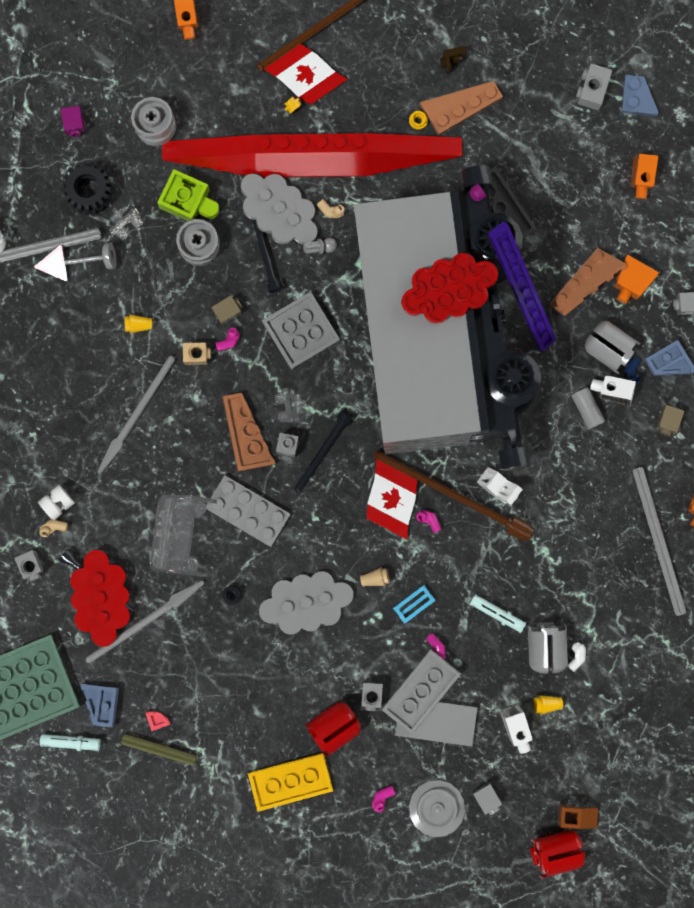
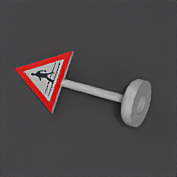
(56, 264)

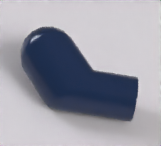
(630, 370)

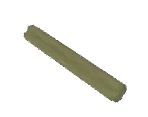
(158, 749)

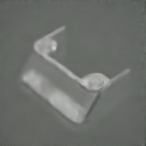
(174, 534)

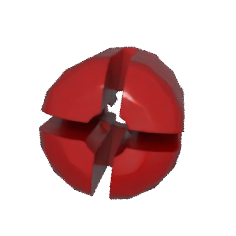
(334, 728)
(558, 853)

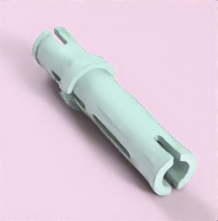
(518, 624)
(70, 742)

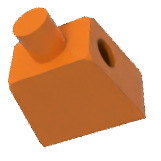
(186, 9)
(645, 166)
(633, 279)

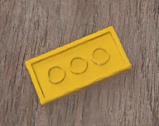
(290, 782)

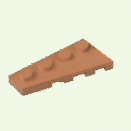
(459, 106)
(594, 272)
(247, 442)

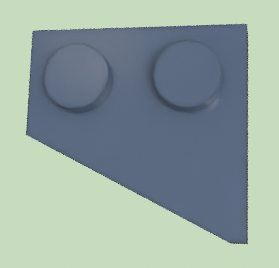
(101, 703)

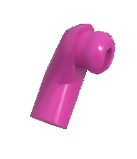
(230, 341)
(429, 518)
(437, 645)
(380, 798)

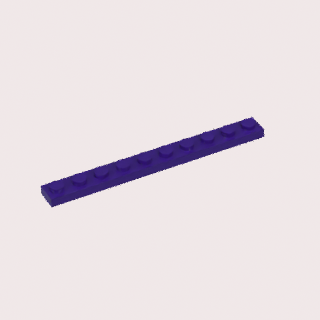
(522, 285)

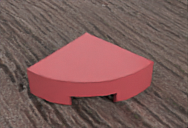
(157, 720)

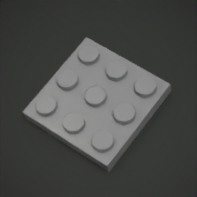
(301, 330)

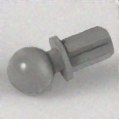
(319, 246)

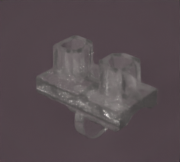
(132, 217)
(293, 406)

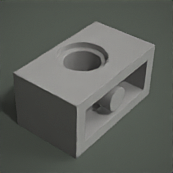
(598, 76)

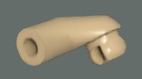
(331, 212)
(51, 526)

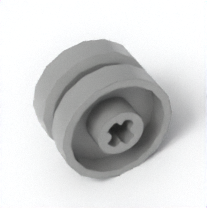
(153, 121)
(196, 231)

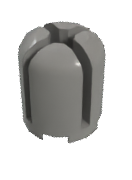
(604, 353)
(545, 639)

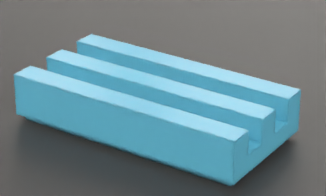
(427, 594)

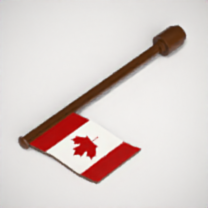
(301, 68)
(395, 495)

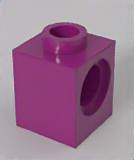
(73, 121)

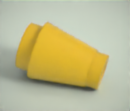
(137, 323)
(547, 704)

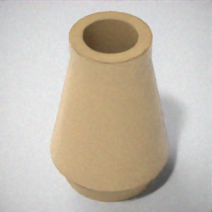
(375, 578)

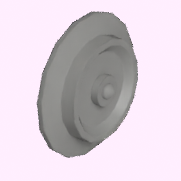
(437, 808)

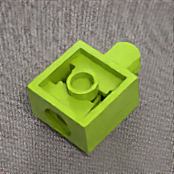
(187, 198)

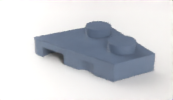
(637, 97)
(670, 361)

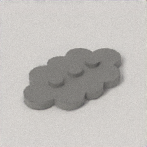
(278, 209)
(306, 602)

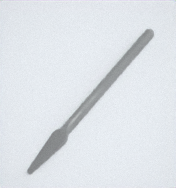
(117, 444)
(174, 601)

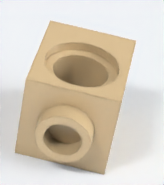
(188, 349)

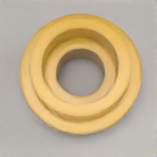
(292, 104)
(418, 114)

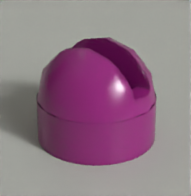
(477, 193)

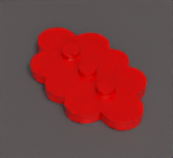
(449, 288)
(100, 598)

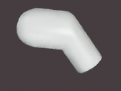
(580, 656)

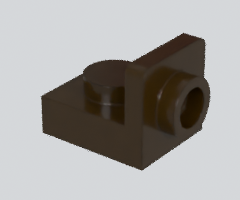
(452, 55)

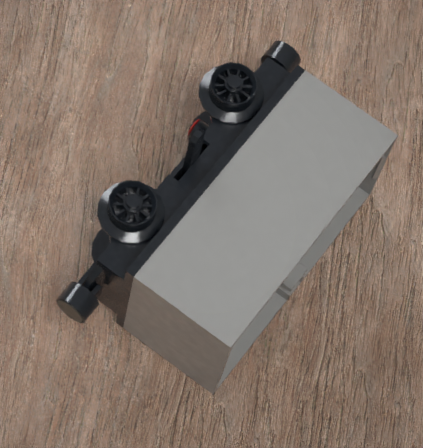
(452, 377)

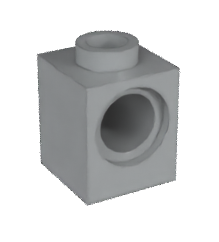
(684, 303)
(287, 445)
(22, 561)
(376, 687)
(487, 799)

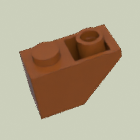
(577, 817)

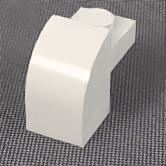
(499, 486)

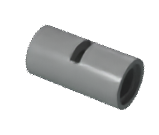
(588, 408)

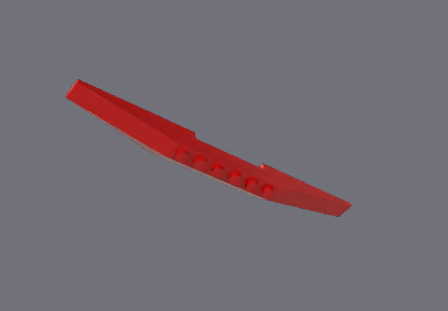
(312, 153)

